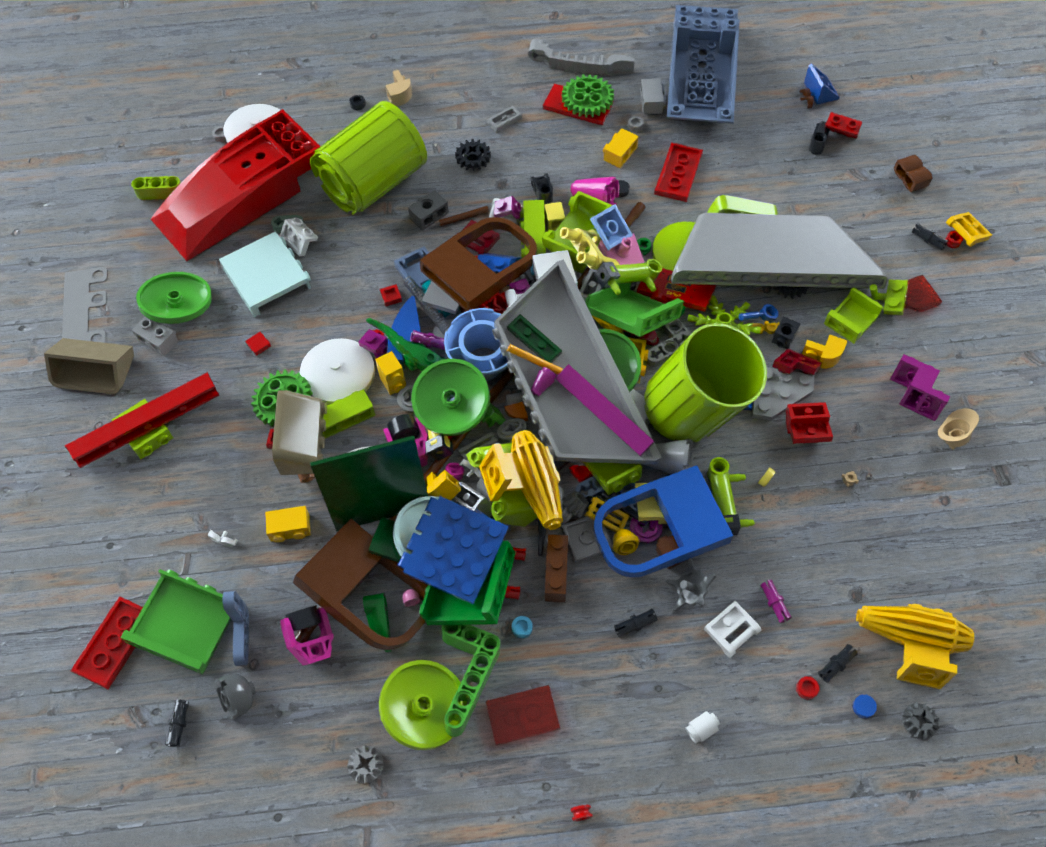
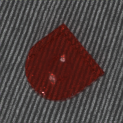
(921, 295)

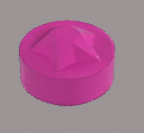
(455, 470)

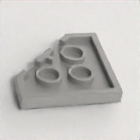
(780, 391)

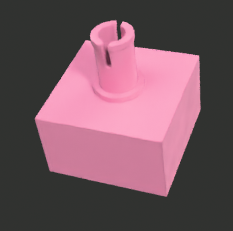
(625, 252)

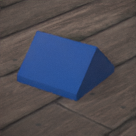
(820, 86)

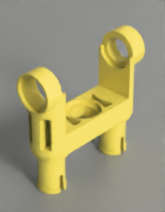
(581, 240)

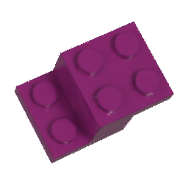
(919, 381)

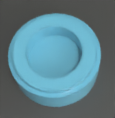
(522, 627)

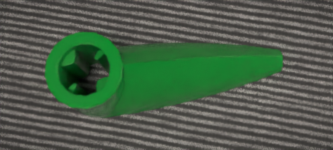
(377, 614)

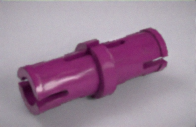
(428, 340)
(775, 601)

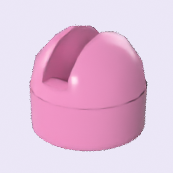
(410, 598)

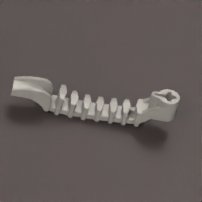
(540, 52)

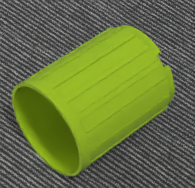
(369, 157)
(705, 383)

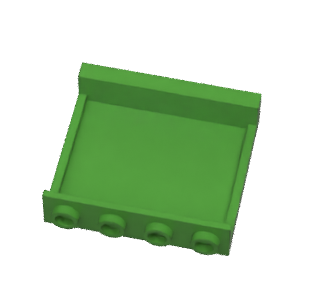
(632, 310)
(180, 622)

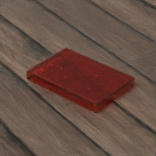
(522, 715)

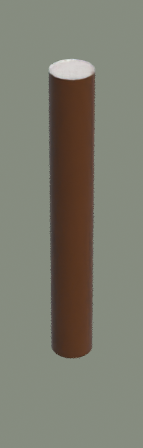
(463, 216)

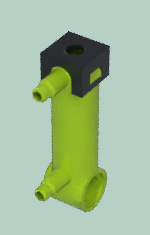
(610, 274)
(723, 494)

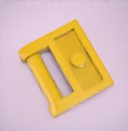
(969, 228)

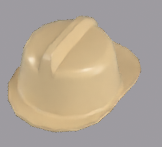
(958, 427)

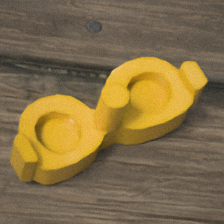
(769, 328)

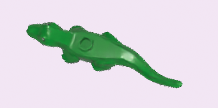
(415, 354)

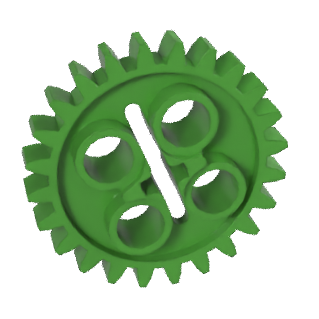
(587, 95)
(284, 381)

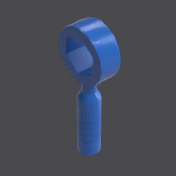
(762, 313)

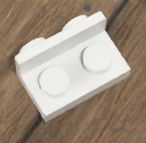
(297, 235)

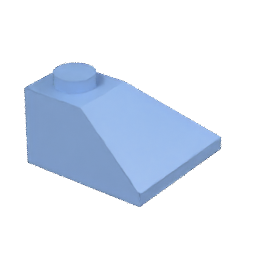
(611, 227)

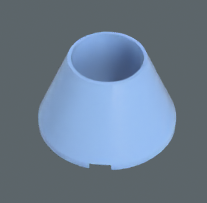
(474, 331)

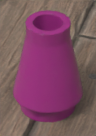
(543, 380)

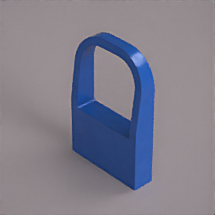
(689, 512)

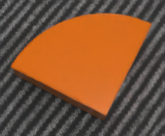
(516, 411)

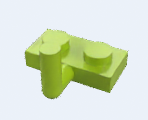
(894, 297)

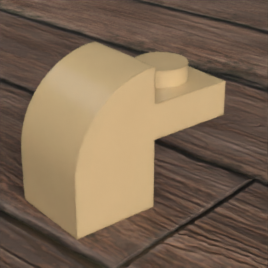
(399, 91)

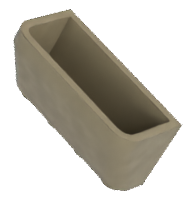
(88, 365)
(298, 432)

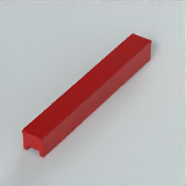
(142, 420)

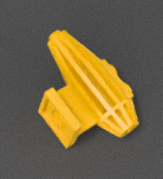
(525, 469)
(926, 636)

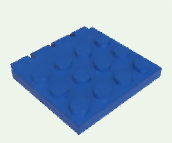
(453, 549)

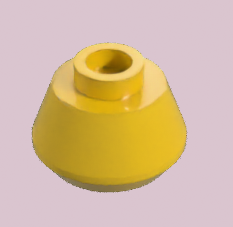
(625, 542)

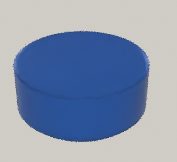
(864, 706)

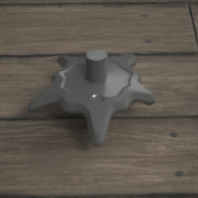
(691, 586)

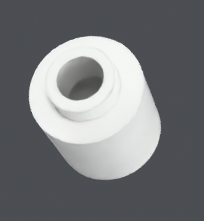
(703, 727)

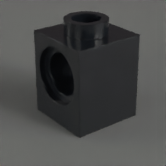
(786, 327)

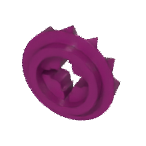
(648, 536)

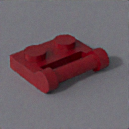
(487, 240)
(651, 337)

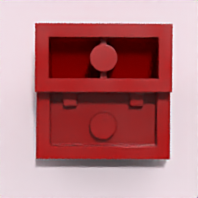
(808, 423)

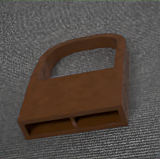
(464, 275)
(339, 570)

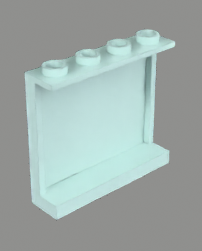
(264, 271)

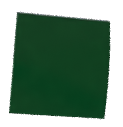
(383, 541)

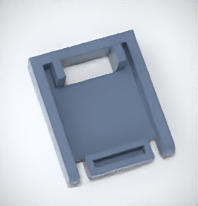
(413, 270)

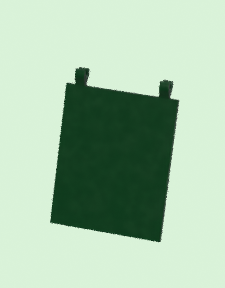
(370, 481)

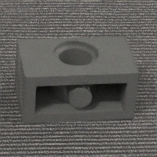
(428, 210)

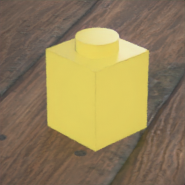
(553, 215)

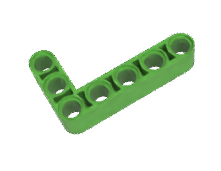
(473, 673)

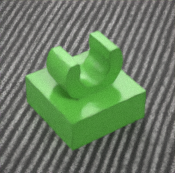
(493, 415)

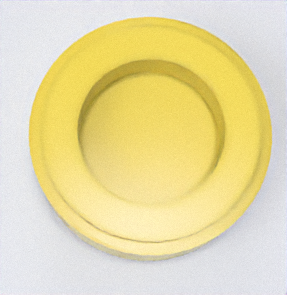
(767, 477)

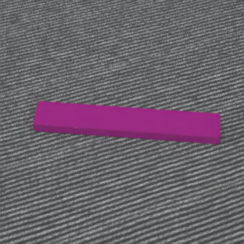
(605, 410)

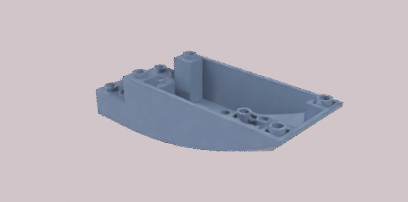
(707, 91)

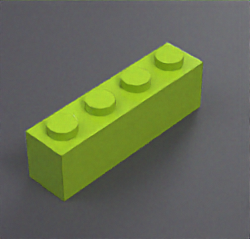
(533, 224)
(347, 413)

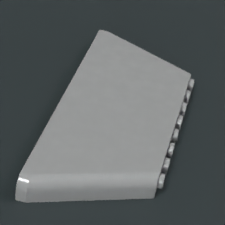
(774, 253)
(564, 422)

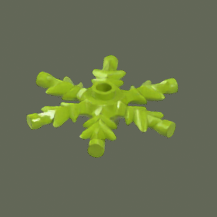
(725, 318)

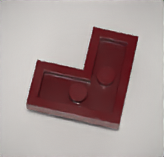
(790, 360)

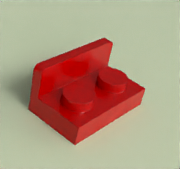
(843, 125)

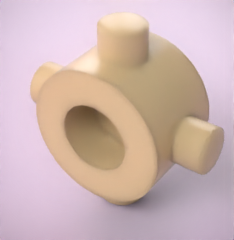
(850, 478)

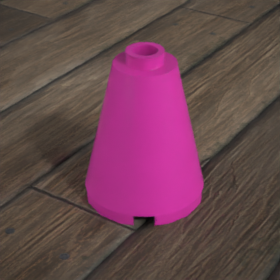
(602, 188)

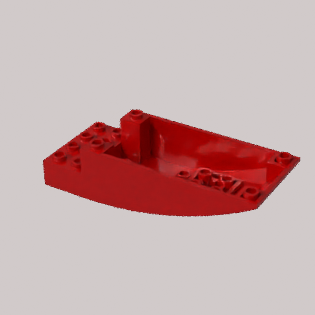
(227, 195)

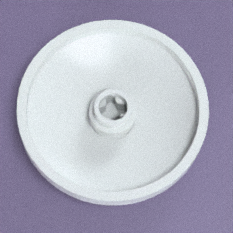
(246, 118)
(337, 369)

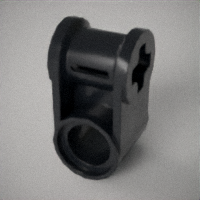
(542, 188)

